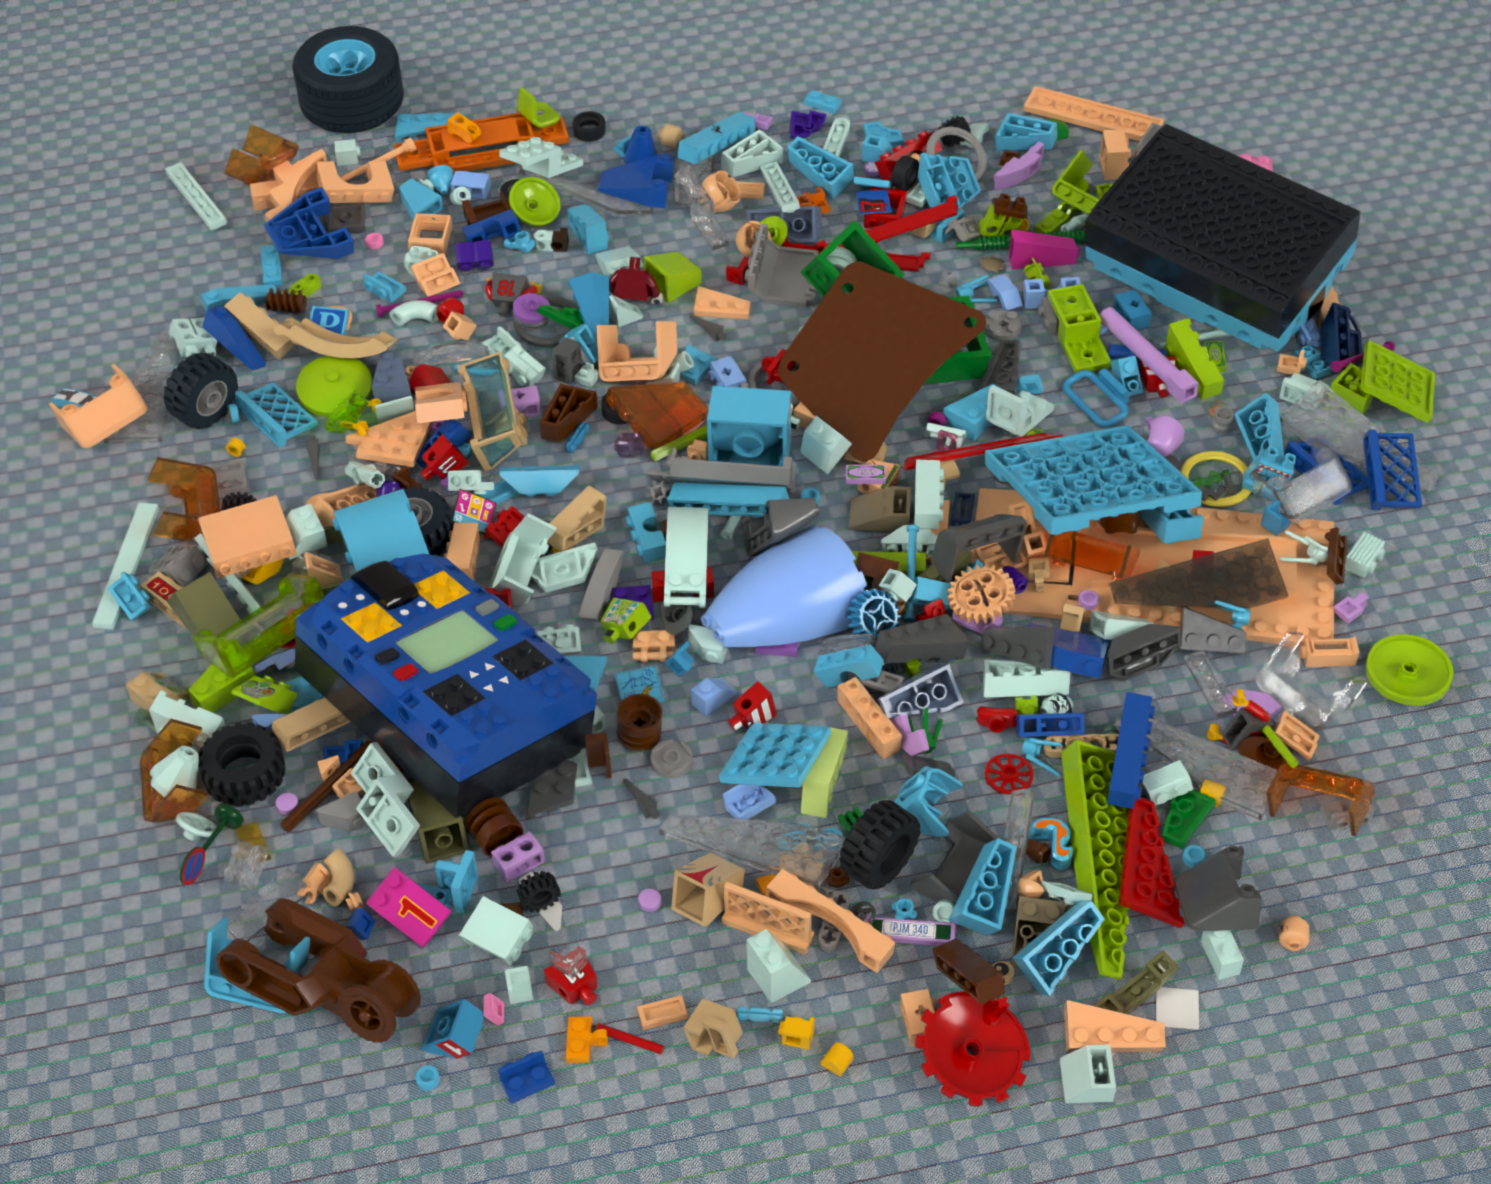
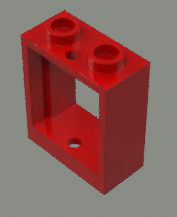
(897, 200)

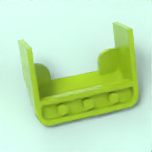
(1072, 186)

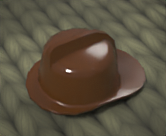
(1262, 751)

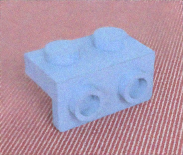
(747, 800)

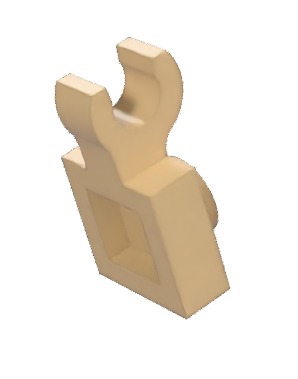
(1039, 569)

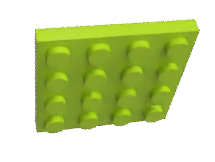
(1398, 381)

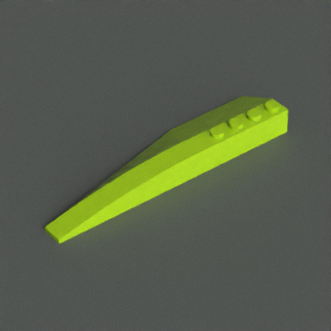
(1098, 846)

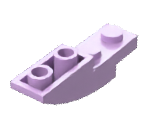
(1019, 169)

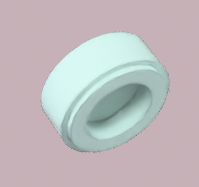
(943, 910)

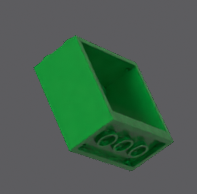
(823, 274)
(965, 364)

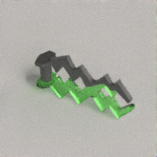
(1214, 476)

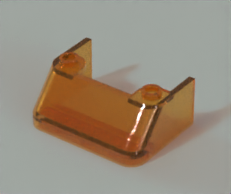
(270, 152)
(196, 486)
(1092, 554)
(1323, 781)
(180, 798)

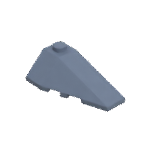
(802, 224)
(929, 688)

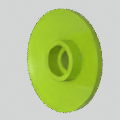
(778, 227)

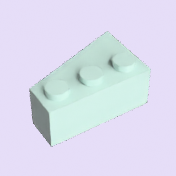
(750, 154)

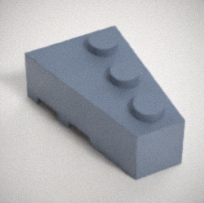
(390, 378)

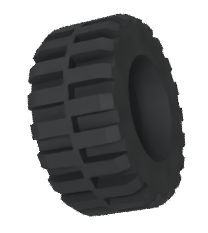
(246, 785)
(879, 844)

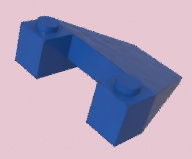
(641, 180)
(300, 232)

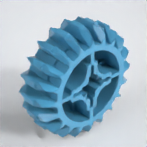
(881, 603)

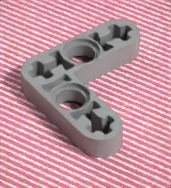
(826, 927)

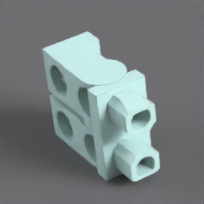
(192, 338)

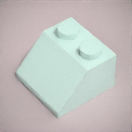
(823, 445)
(305, 530)

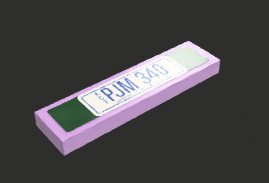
(915, 931)

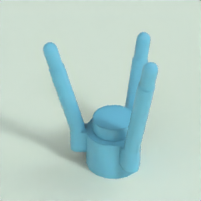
(967, 289)
(1239, 615)
(1034, 747)

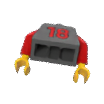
(505, 288)
(1246, 723)

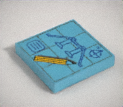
(639, 681)

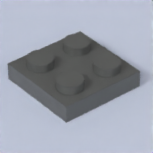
(347, 215)

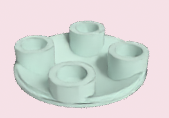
(417, 254)

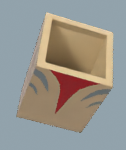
(700, 887)

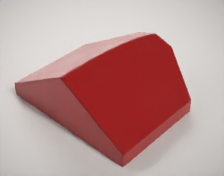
(427, 375)

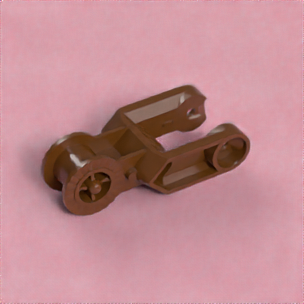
(336, 978)

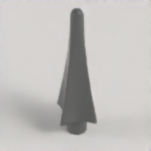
(712, 329)
(314, 449)
(646, 803)

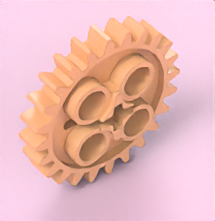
(995, 587)

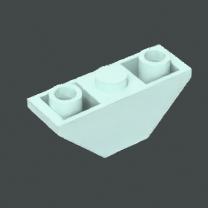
(898, 541)

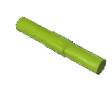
(1280, 746)

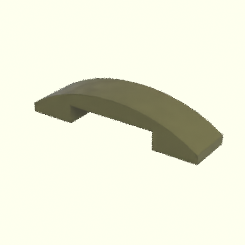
(1141, 986)

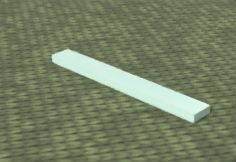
(126, 561)

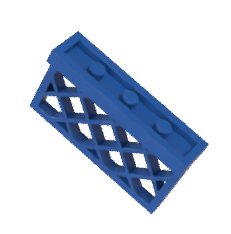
(1305, 462)
(1376, 475)

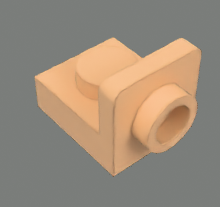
(698, 450)

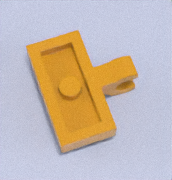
(581, 1039)

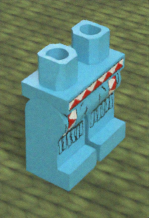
(1269, 465)

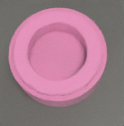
(374, 241)

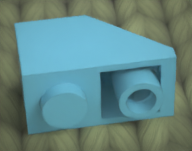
(874, 147)
(1127, 373)

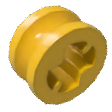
(235, 447)

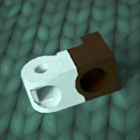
(552, 241)

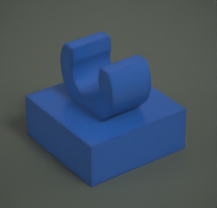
(361, 923)

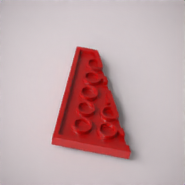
(1146, 870)

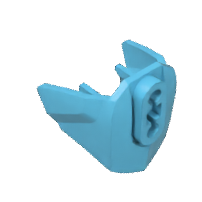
(927, 786)

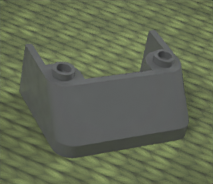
(1000, 528)

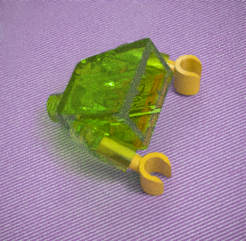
(348, 413)

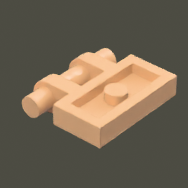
(653, 645)

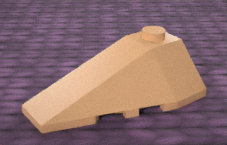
(340, 499)

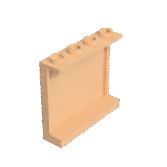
(247, 536)

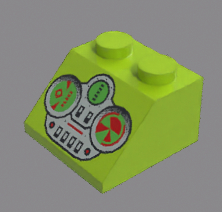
(267, 694)

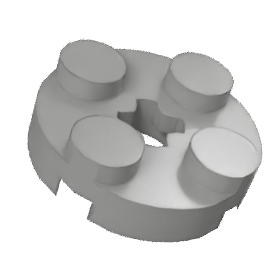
(1009, 319)

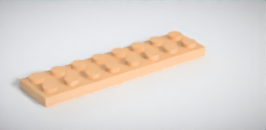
(1088, 113)

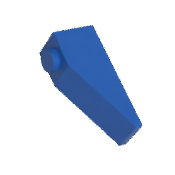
(1050, 724)

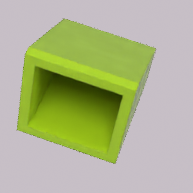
(673, 274)

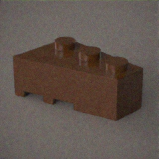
(566, 411)

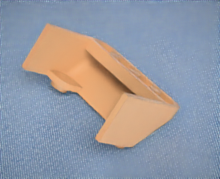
(616, 360)
(104, 413)

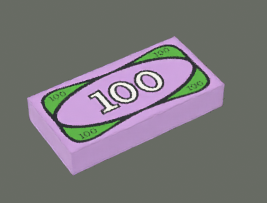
(865, 474)

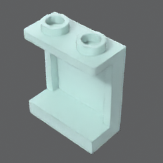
(497, 930)

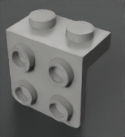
(180, 563)

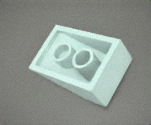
(615, 259)

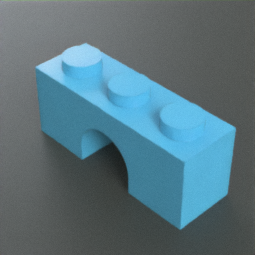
(649, 544)
(862, 661)

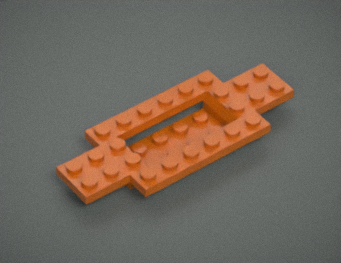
(493, 131)

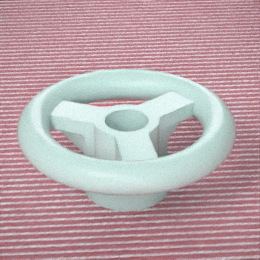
(195, 825)

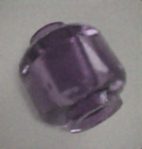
(628, 445)

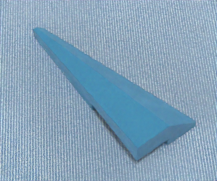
(593, 298)

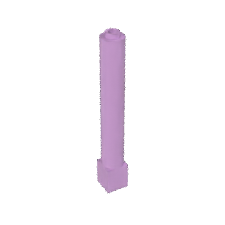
(1179, 383)

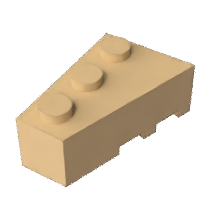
(579, 519)

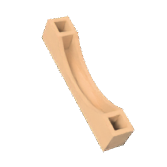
(869, 944)

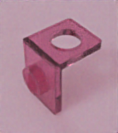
(940, 446)

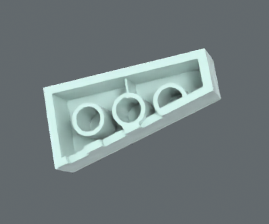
(927, 494)
(1019, 678)

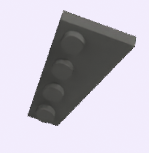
(1004, 367)

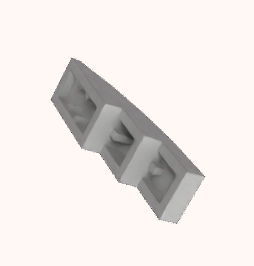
(601, 584)

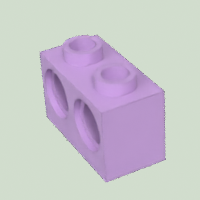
(519, 859)

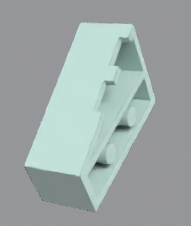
(166, 708)

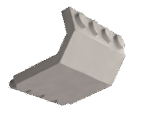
(776, 272)

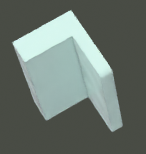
(394, 409)

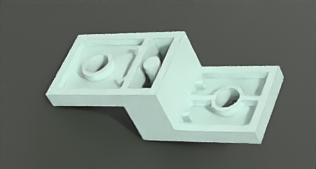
(541, 157)
(385, 799)

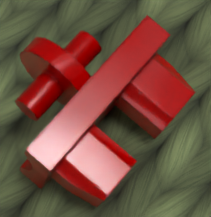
(771, 366)

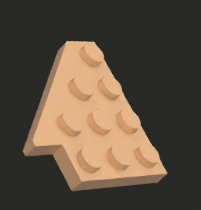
(392, 441)

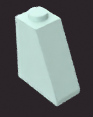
(1113, 625)

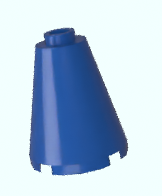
(640, 145)

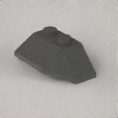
(1142, 650)

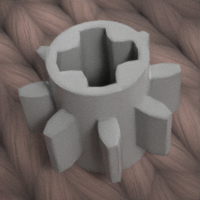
(662, 490)

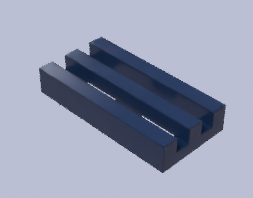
(961, 520)

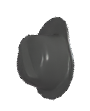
(676, 617)

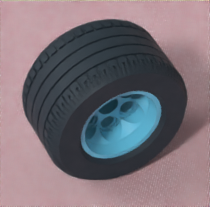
(348, 79)

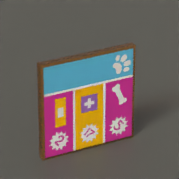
(473, 509)

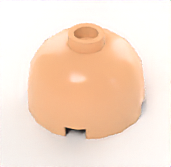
(746, 237)

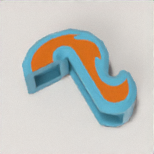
(1059, 834)

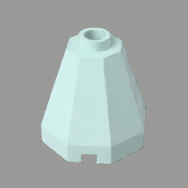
(176, 768)

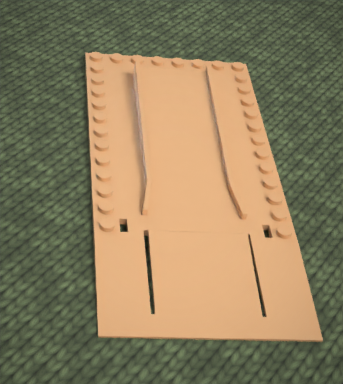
(1309, 588)

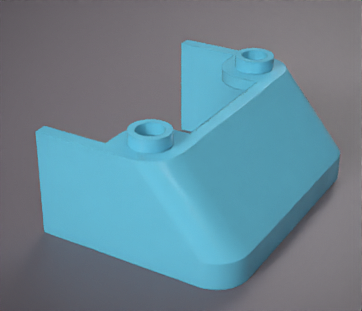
(220, 988)

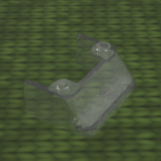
(1308, 491)
(1297, 697)

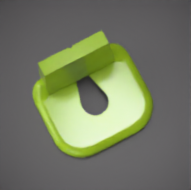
(528, 107)

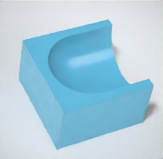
(749, 425)

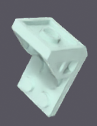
(1016, 413)

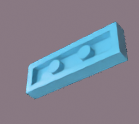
(271, 265)

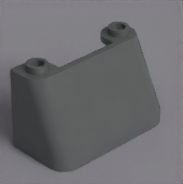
(782, 521)

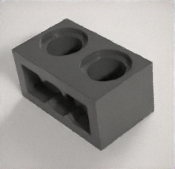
(566, 360)

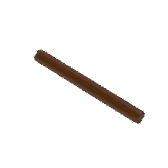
(322, 791)

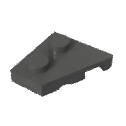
(915, 763)

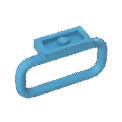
(1109, 386)

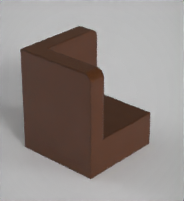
(404, 479)

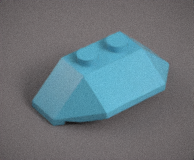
(539, 479)

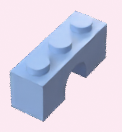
(1034, 290)

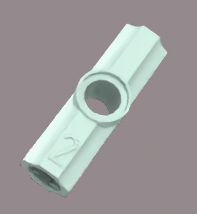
(365, 474)

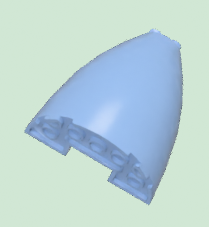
(788, 593)

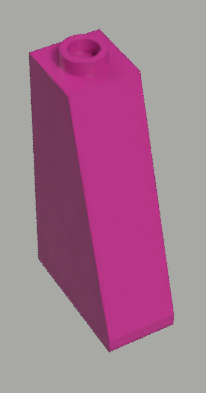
(1044, 248)

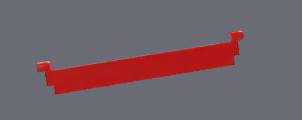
(909, 222)
(904, 262)
(910, 463)

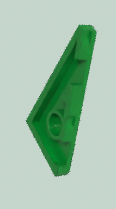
(567, 316)

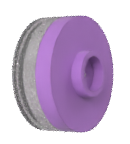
(526, 314)

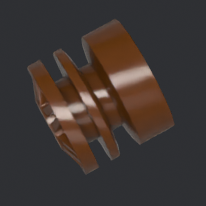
(639, 722)
(492, 824)

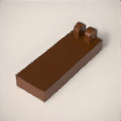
(1336, 555)

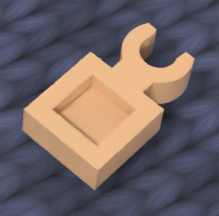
(316, 881)

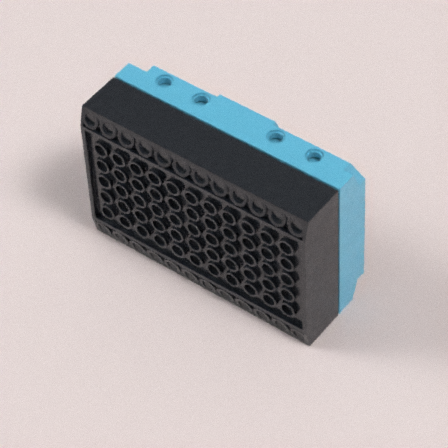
(1221, 238)

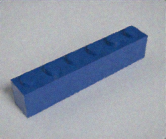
(1130, 749)

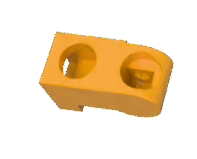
(463, 127)

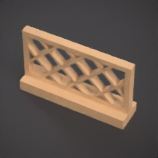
(754, 919)

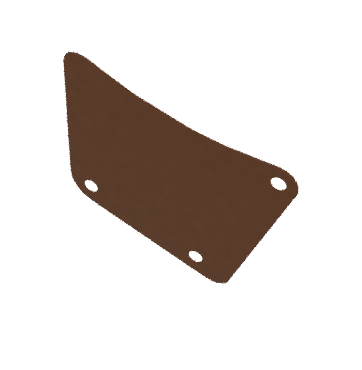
(873, 352)

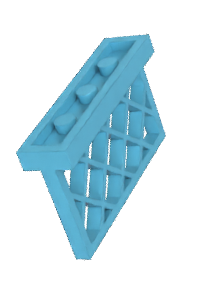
(264, 419)

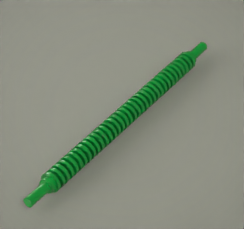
(1079, 236)

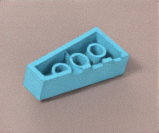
(820, 166)
(1261, 425)
(986, 889)

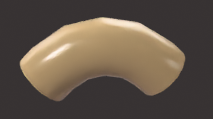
(342, 877)

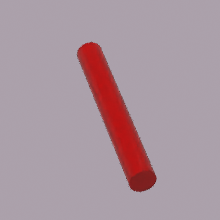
(632, 1039)

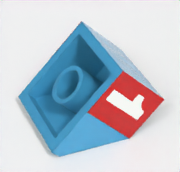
(454, 1030)

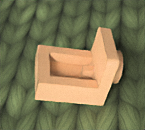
(1291, 364)

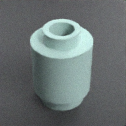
(455, 198)

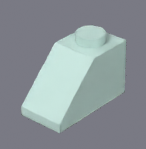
(706, 644)

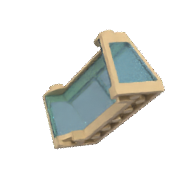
(491, 409)

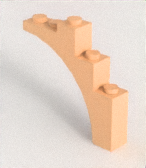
(291, 181)

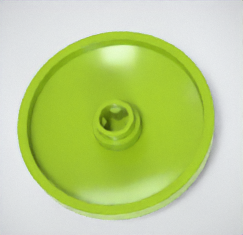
(331, 380)
(1409, 669)

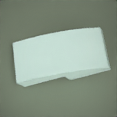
(977, 131)

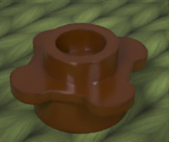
(839, 881)

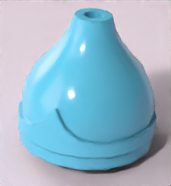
(441, 178)

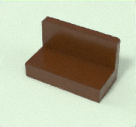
(598, 751)

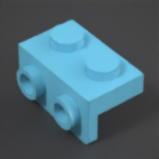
(384, 286)
(130, 596)

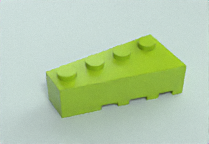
(1193, 358)

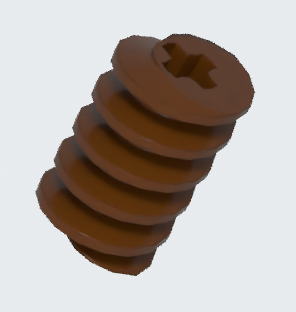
(286, 301)

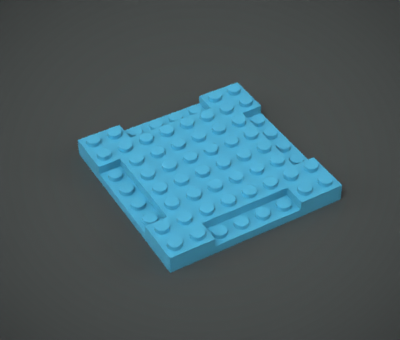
(1092, 477)

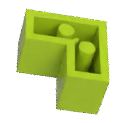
(1348, 387)

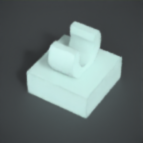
(587, 375)

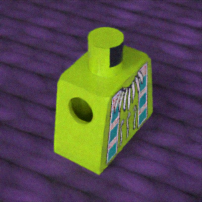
(624, 619)

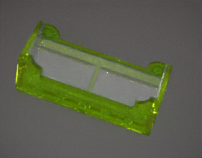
(262, 630)

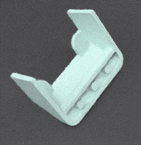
(519, 558)

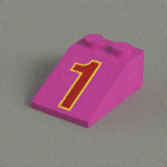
(408, 907)

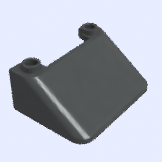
(968, 838)
(1212, 895)

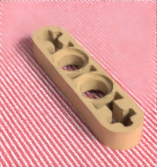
(1068, 739)

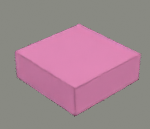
(493, 1009)

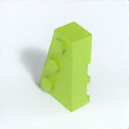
(215, 688)

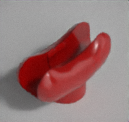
(996, 718)

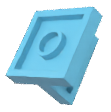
(458, 879)

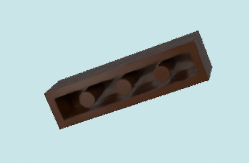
(969, 971)

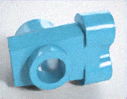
(520, 241)

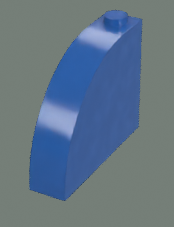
(1078, 652)

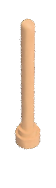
(408, 146)

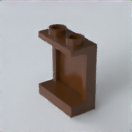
(484, 211)

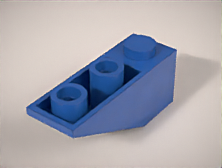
(452, 431)

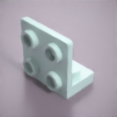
(1296, 387)

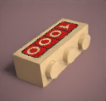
(160, 590)

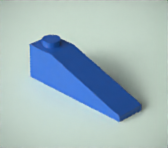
(229, 333)

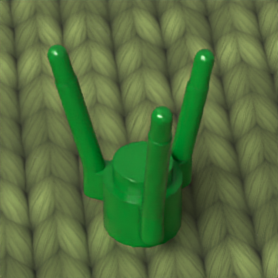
(931, 740)

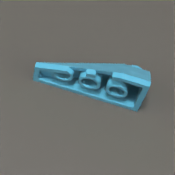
(222, 296)

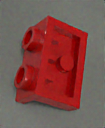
(504, 526)

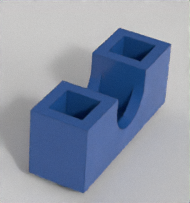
(502, 224)

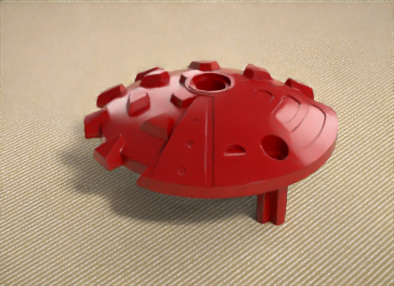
(986, 1030)

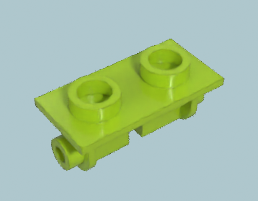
(1035, 271)

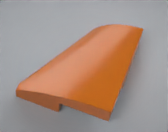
(815, 199)

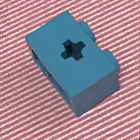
(1133, 309)

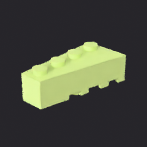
(823, 775)

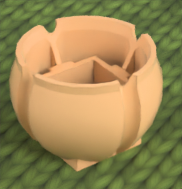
(722, 190)

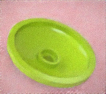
(539, 195)

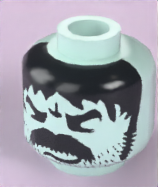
(1056, 704)

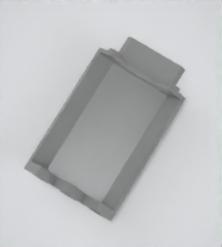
(727, 473)

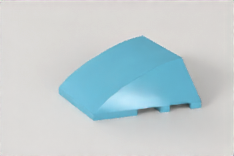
(947, 177)

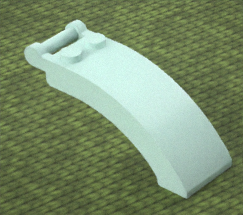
(686, 555)

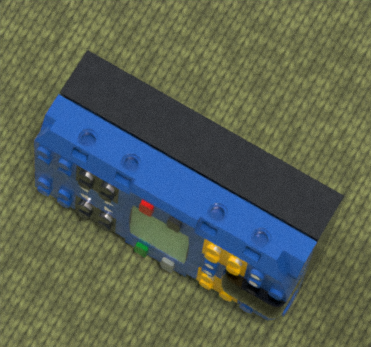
(444, 679)

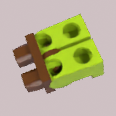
(1003, 216)

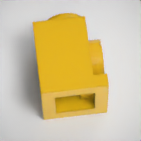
(797, 1032)

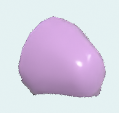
(1165, 434)

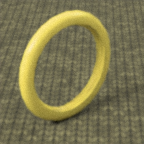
(1224, 457)

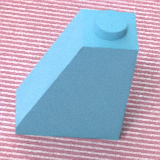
(419, 198)

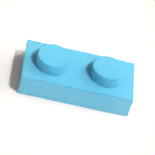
(822, 101)

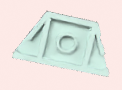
(564, 568)

